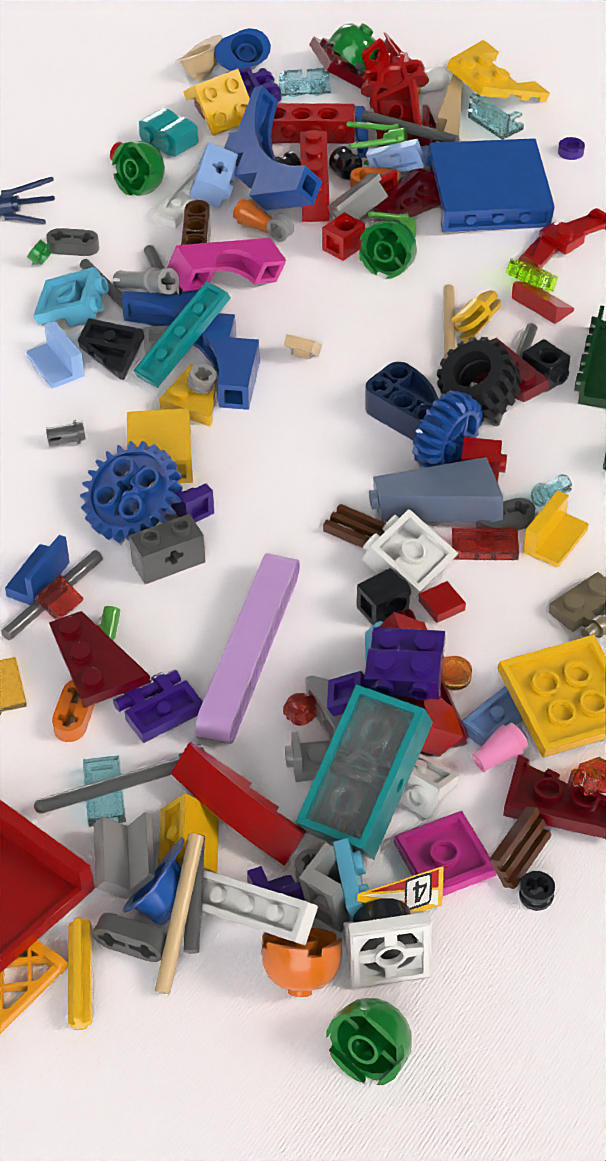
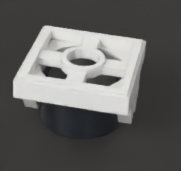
(386, 935)

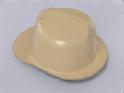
(201, 58)

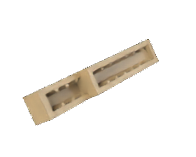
(449, 114)

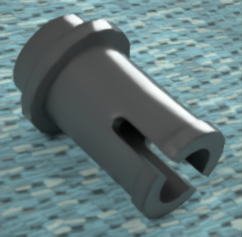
(65, 433)

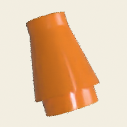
(251, 215)

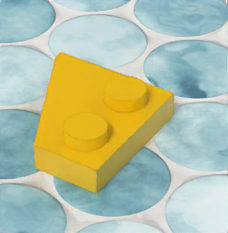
(181, 396)

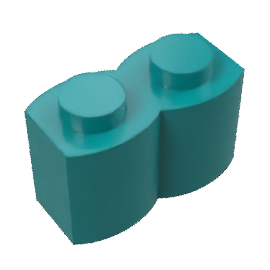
(168, 132)

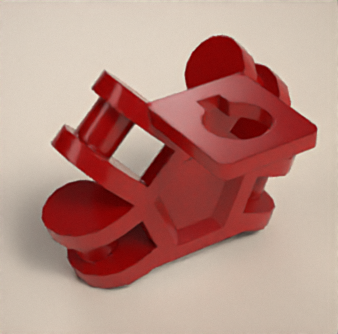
(389, 70)

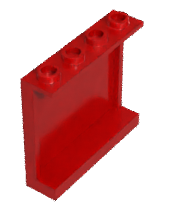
(37, 883)

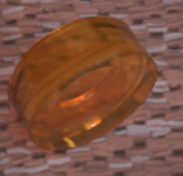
(456, 672)

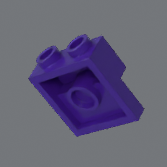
(406, 662)

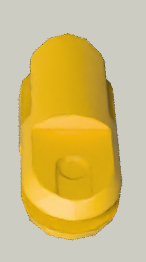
(476, 314)

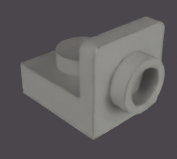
(305, 757)

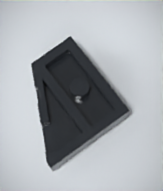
(111, 344)

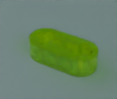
(532, 274)

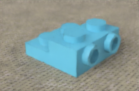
(71, 297)

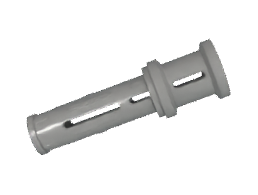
(151, 280)

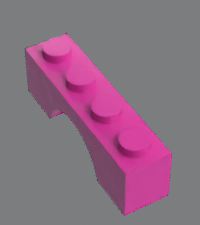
(252, 258)

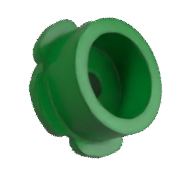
(39, 252)

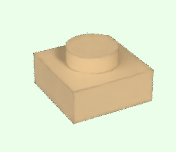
(302, 347)

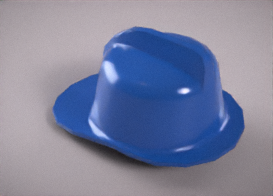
(243, 49)
(158, 896)

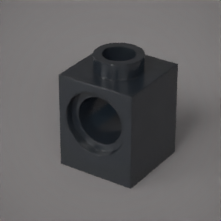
(549, 362)
(382, 596)

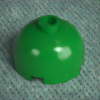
(351, 41)
(138, 168)
(388, 248)
(370, 1040)

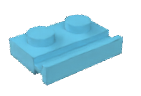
(350, 869)

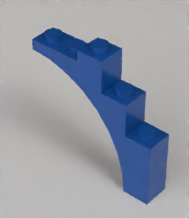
(270, 182)
(231, 357)

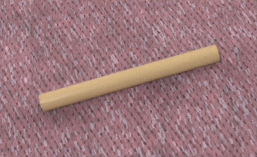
(448, 313)
(179, 914)

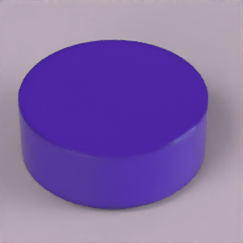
(571, 148)

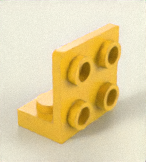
(221, 100)

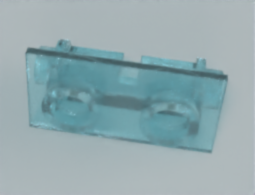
(315, 83)

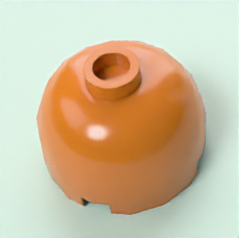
(302, 966)

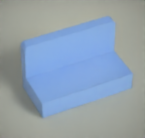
(399, 156)
(58, 359)

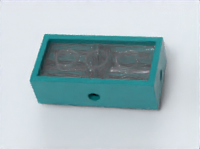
(365, 770)

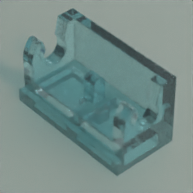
(493, 118)

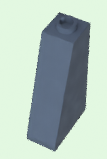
(440, 493)

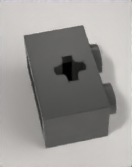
(167, 548)

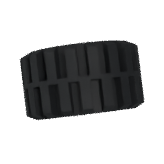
(473, 360)

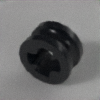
(531, 881)

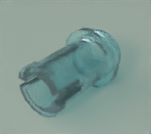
(544, 491)

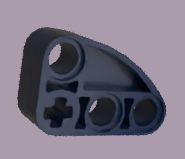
(399, 397)

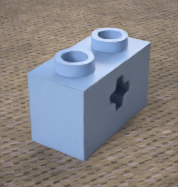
(214, 175)

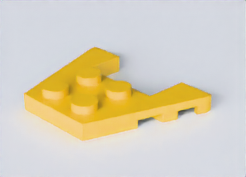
(478, 72)

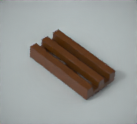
(353, 519)
(522, 851)

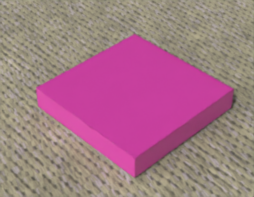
(448, 844)

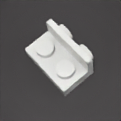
(427, 785)

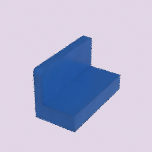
(39, 571)

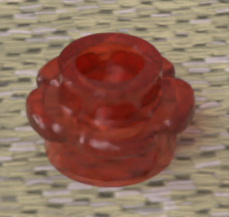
(300, 709)

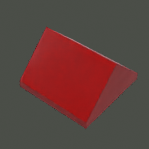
(399, 103)

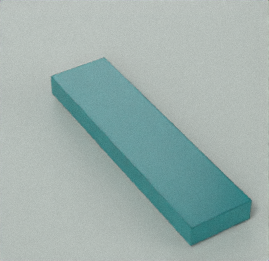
(182, 334)

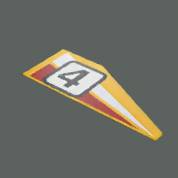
(417, 892)

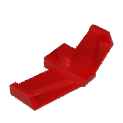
(563, 237)

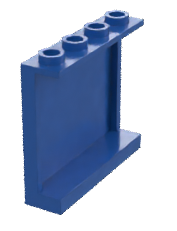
(491, 185)

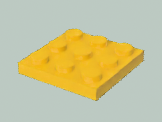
(560, 694)

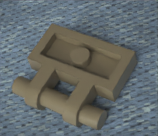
(582, 607)

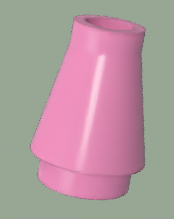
(500, 747)

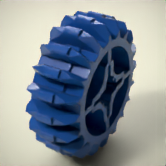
(444, 428)

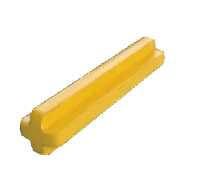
(80, 973)

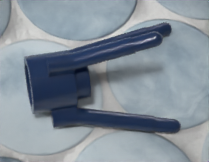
(12, 203)

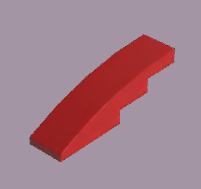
(237, 804)

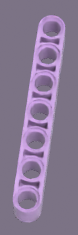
(247, 649)

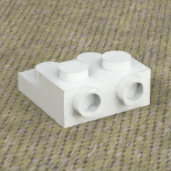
(409, 550)

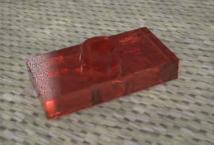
(485, 543)

